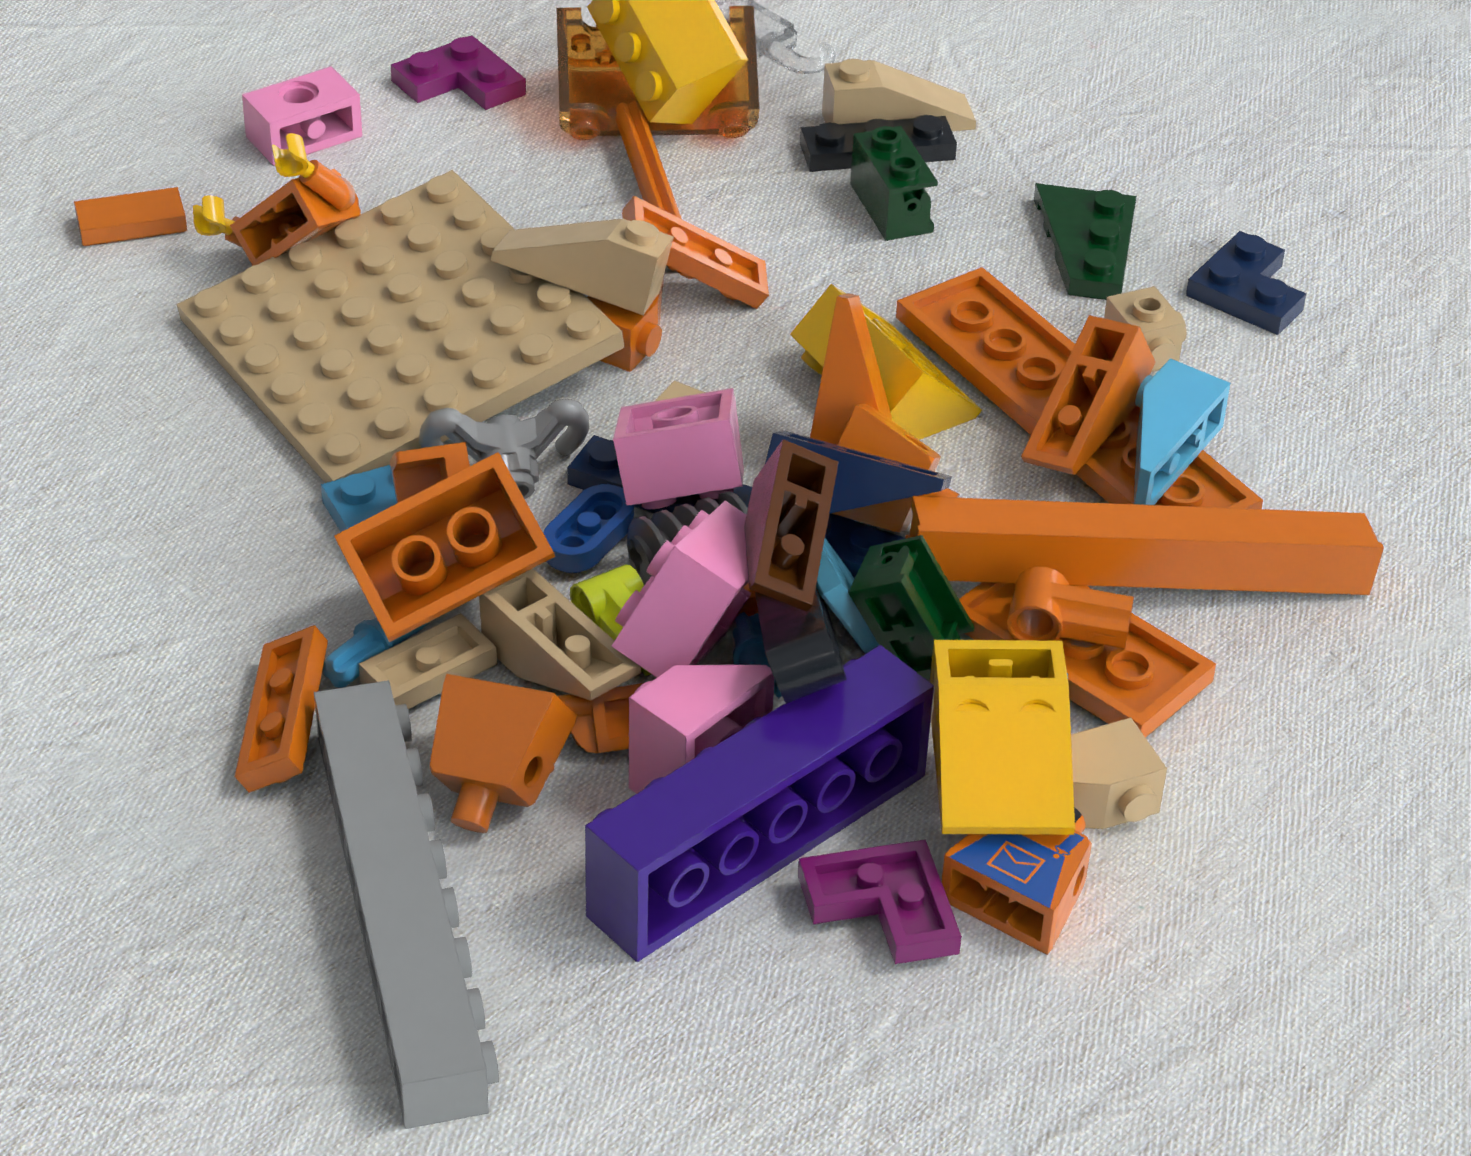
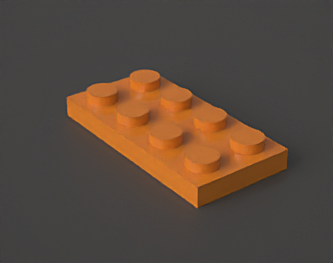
(1139, 682)

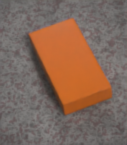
(130, 216)

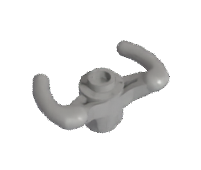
(515, 440)

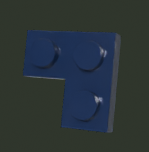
(1241, 284)

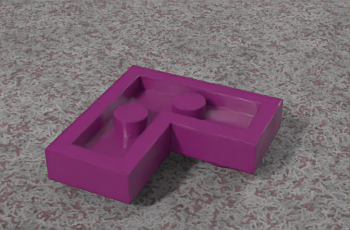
(460, 65)
(890, 882)

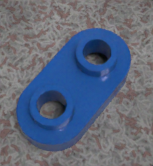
(588, 528)

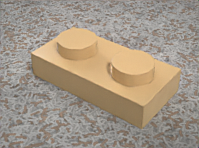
(421, 663)

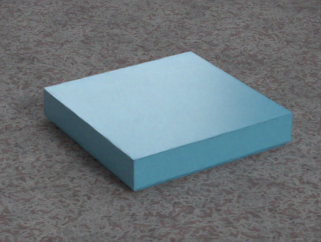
(833, 585)

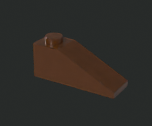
(789, 523)

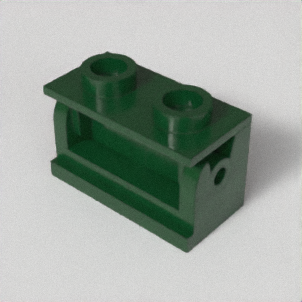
(892, 182)
(908, 601)

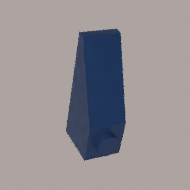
(864, 477)

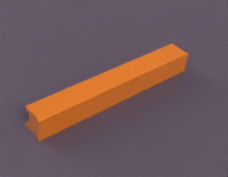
(1150, 545)

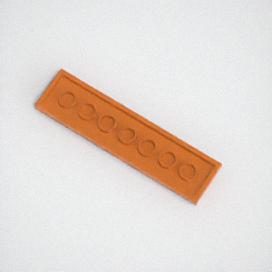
(1016, 364)

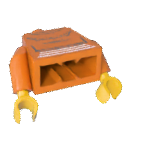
(290, 215)

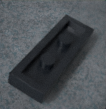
(831, 144)

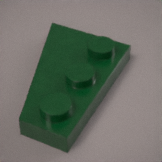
(1089, 236)

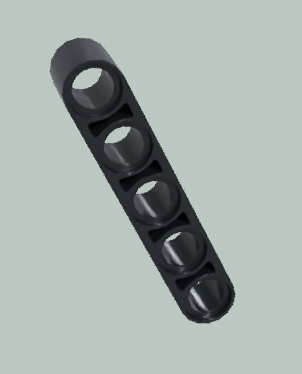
(800, 646)

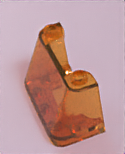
(594, 84)

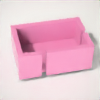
(690, 595)

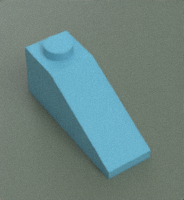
(1176, 421)

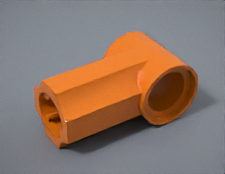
(1050, 609)

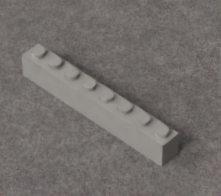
(402, 909)

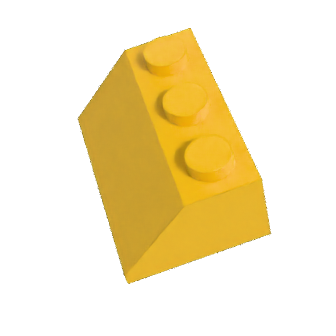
(670, 53)
(915, 388)

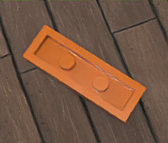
(705, 256)
(281, 709)

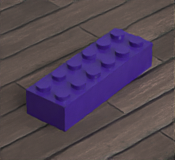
(755, 803)

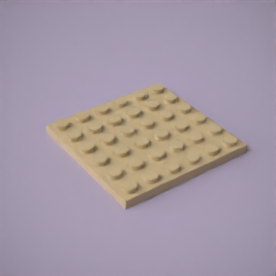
(393, 321)

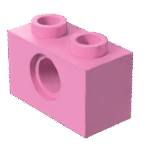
(314, 105)

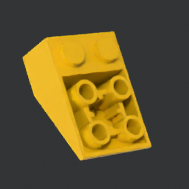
(1002, 737)

